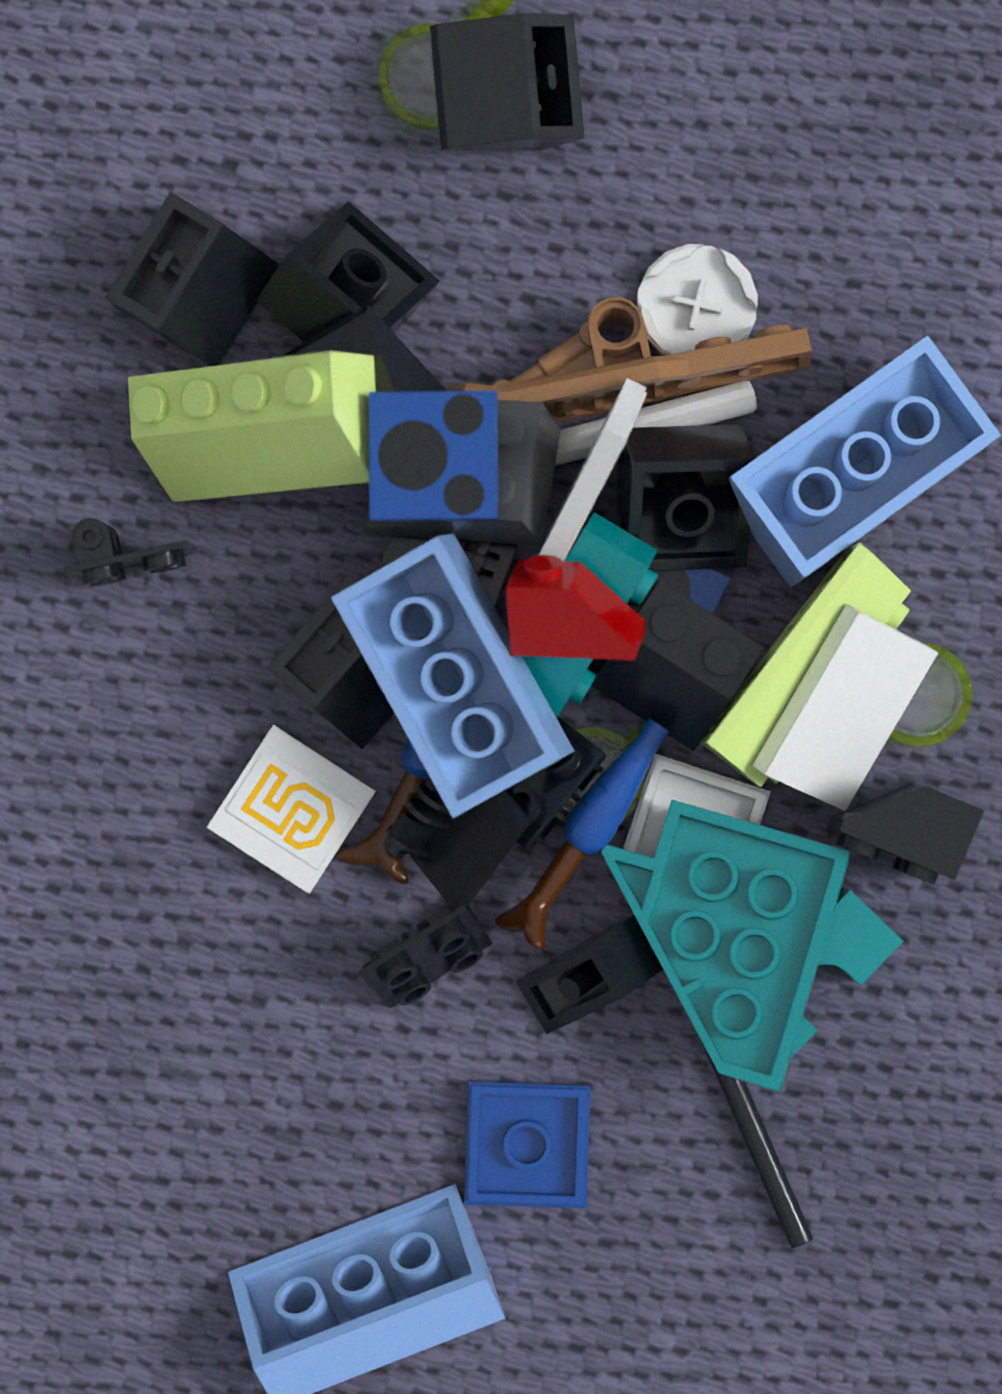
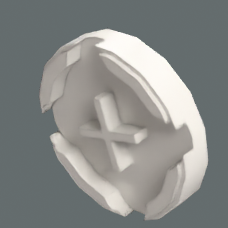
(696, 297)

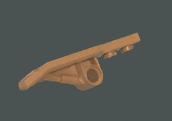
(588, 372)

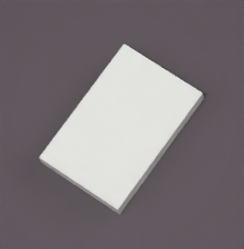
(594, 470)
(845, 708)

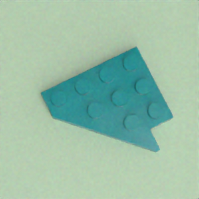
(736, 929)

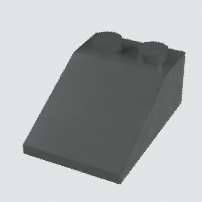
(525, 476)

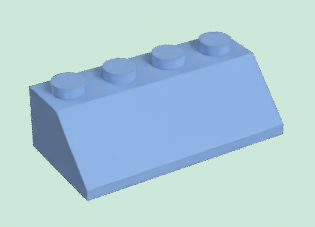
(860, 461)
(452, 674)
(365, 1295)

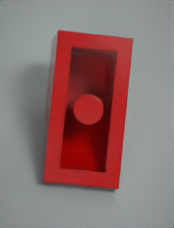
(568, 613)

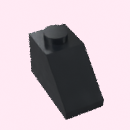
(590, 975)

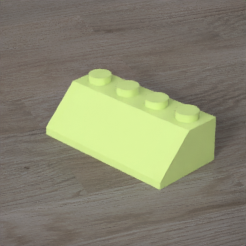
(255, 425)
(754, 710)

